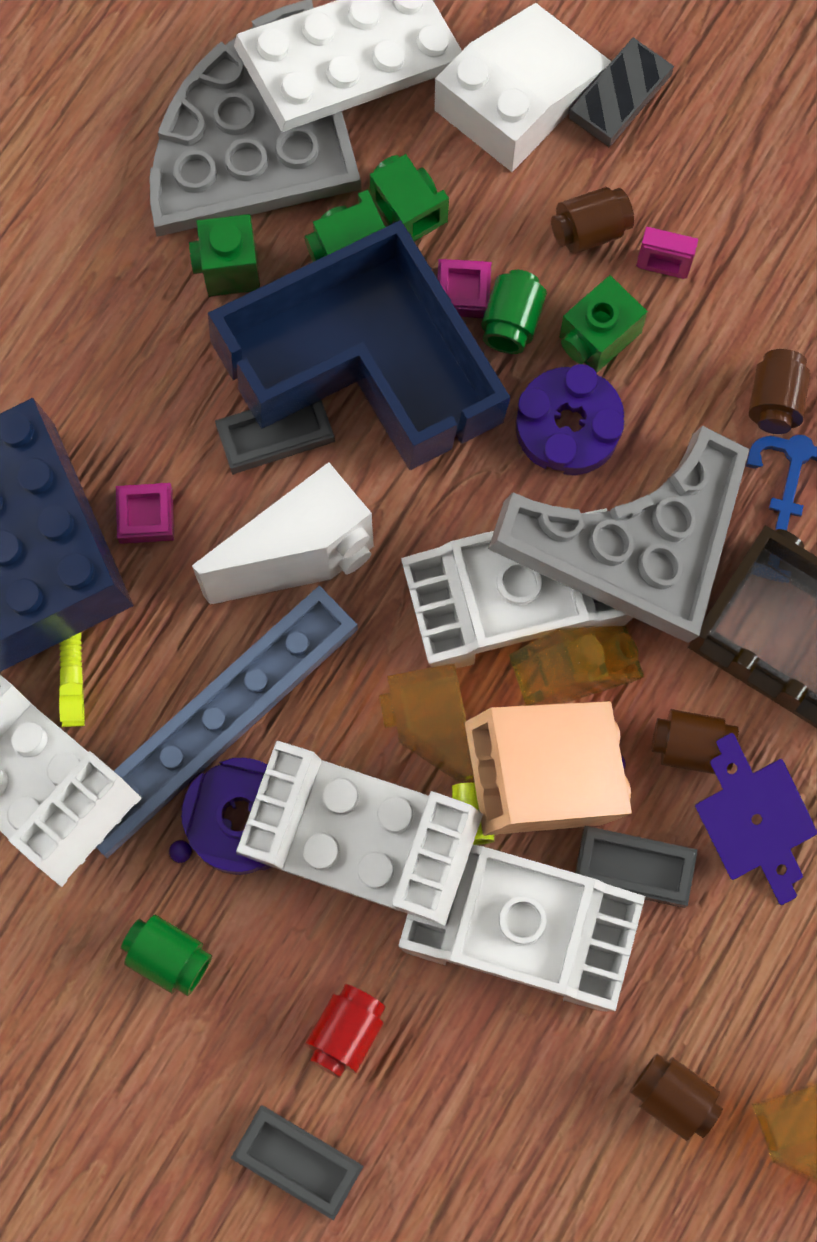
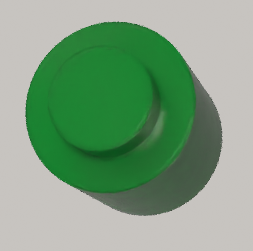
(513, 311)
(165, 955)

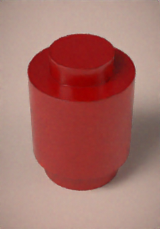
(345, 1031)

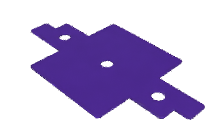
(730, 813)

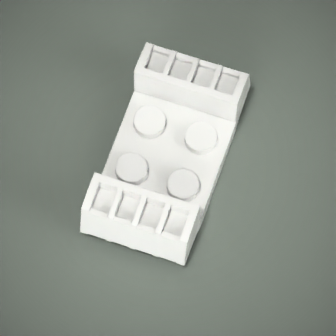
(483, 601)
(52, 790)
(360, 833)
(534, 928)

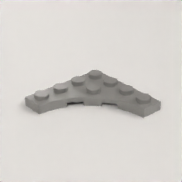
(644, 555)

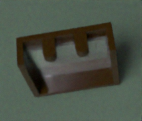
(768, 623)

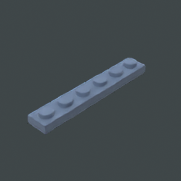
(229, 708)

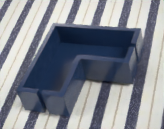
(369, 320)
(52, 551)

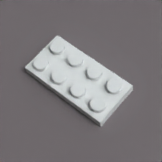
(344, 55)

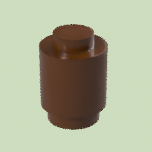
(592, 219)
(780, 391)
(690, 740)
(677, 1097)

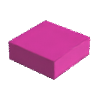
(666, 252)
(466, 285)
(144, 513)

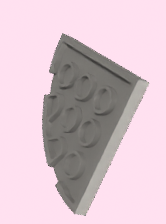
(227, 154)

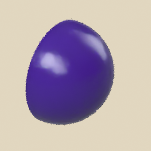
(180, 851)

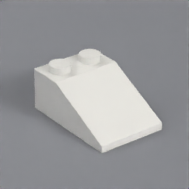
(517, 83)
(292, 543)

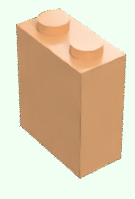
(547, 767)

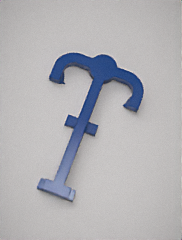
(798, 451)

